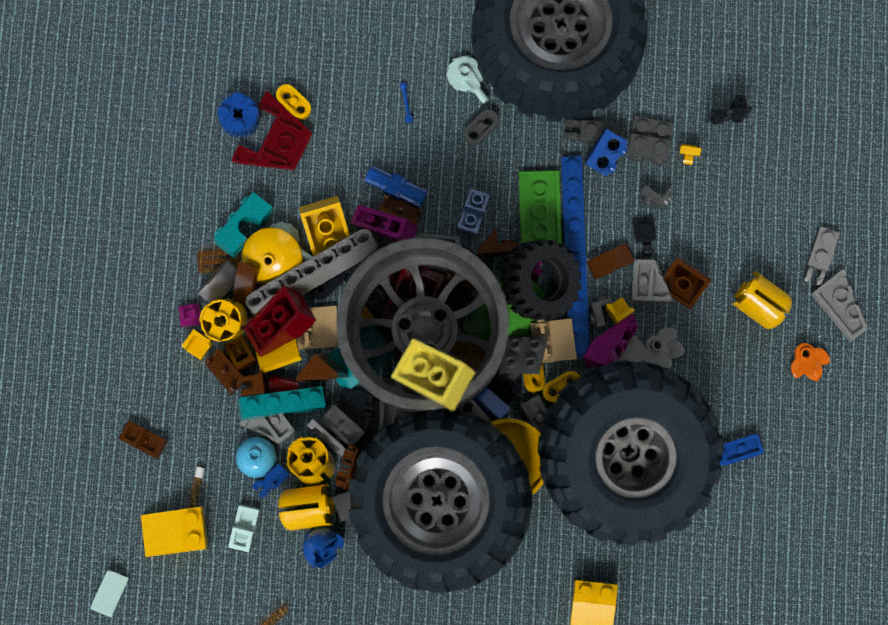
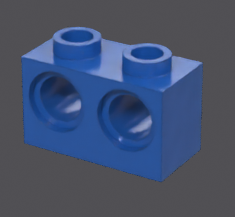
(601, 149)

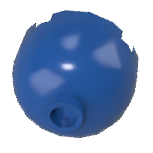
(321, 546)

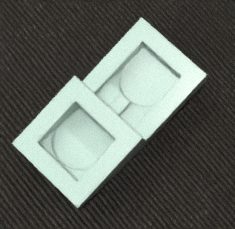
(244, 528)

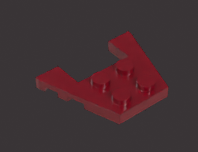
(283, 144)

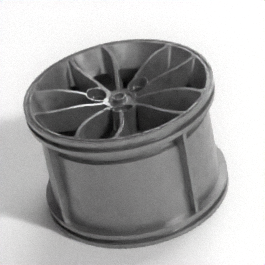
(421, 312)

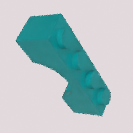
(281, 402)

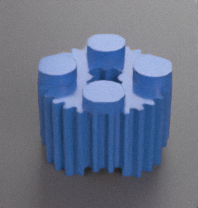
(235, 105)

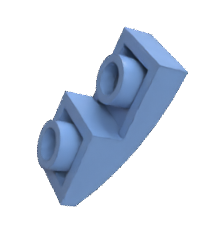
(473, 212)

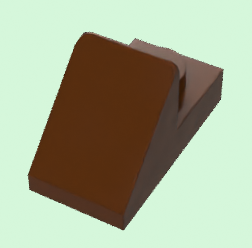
(492, 248)
(460, 294)

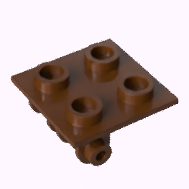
(350, 454)

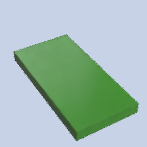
(539, 205)

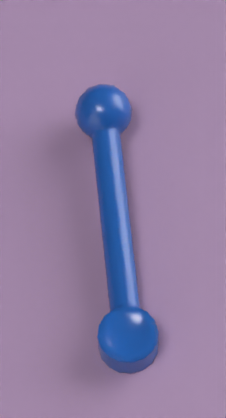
(408, 119)

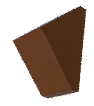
(240, 354)

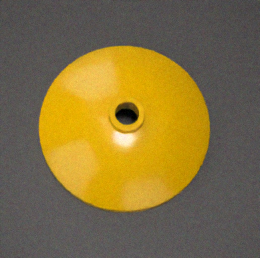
(277, 245)

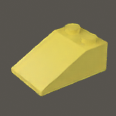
(433, 374)

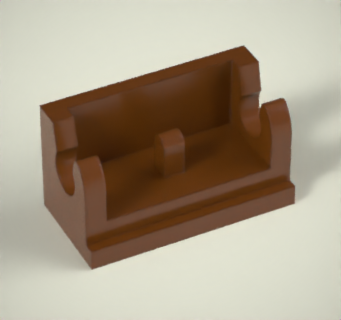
(401, 209)
(225, 372)
(256, 385)

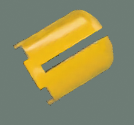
(763, 301)
(214, 325)
(321, 461)
(307, 517)

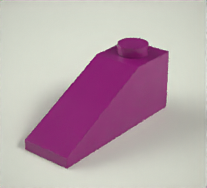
(383, 224)

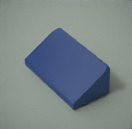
(491, 404)

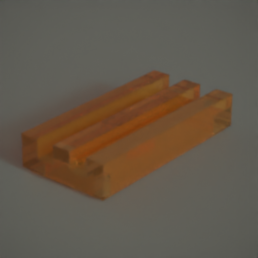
(200, 255)

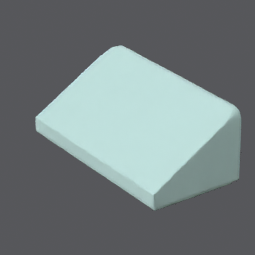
(109, 593)

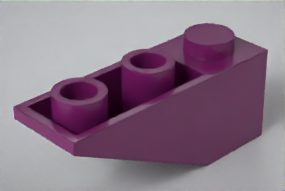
(611, 343)

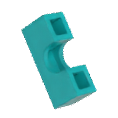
(252, 210)

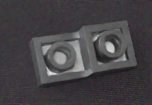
(220, 283)

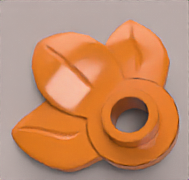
(811, 363)

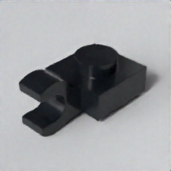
(645, 233)

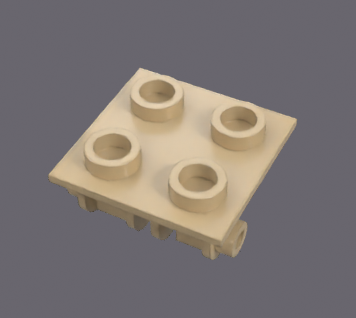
(323, 331)
(560, 339)

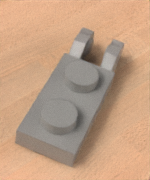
(821, 253)

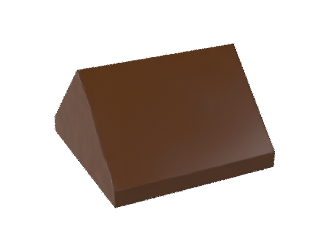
(685, 282)
(321, 368)

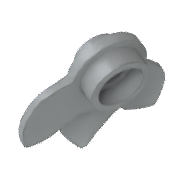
(668, 347)

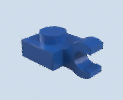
(273, 479)

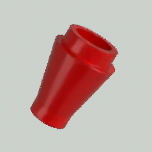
(281, 384)

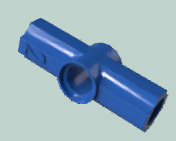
(395, 186)

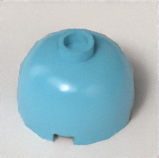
(256, 457)

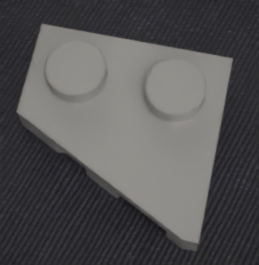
(649, 283)
(273, 427)

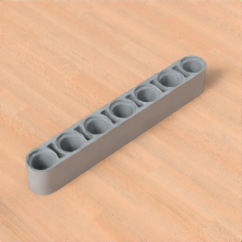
(317, 269)

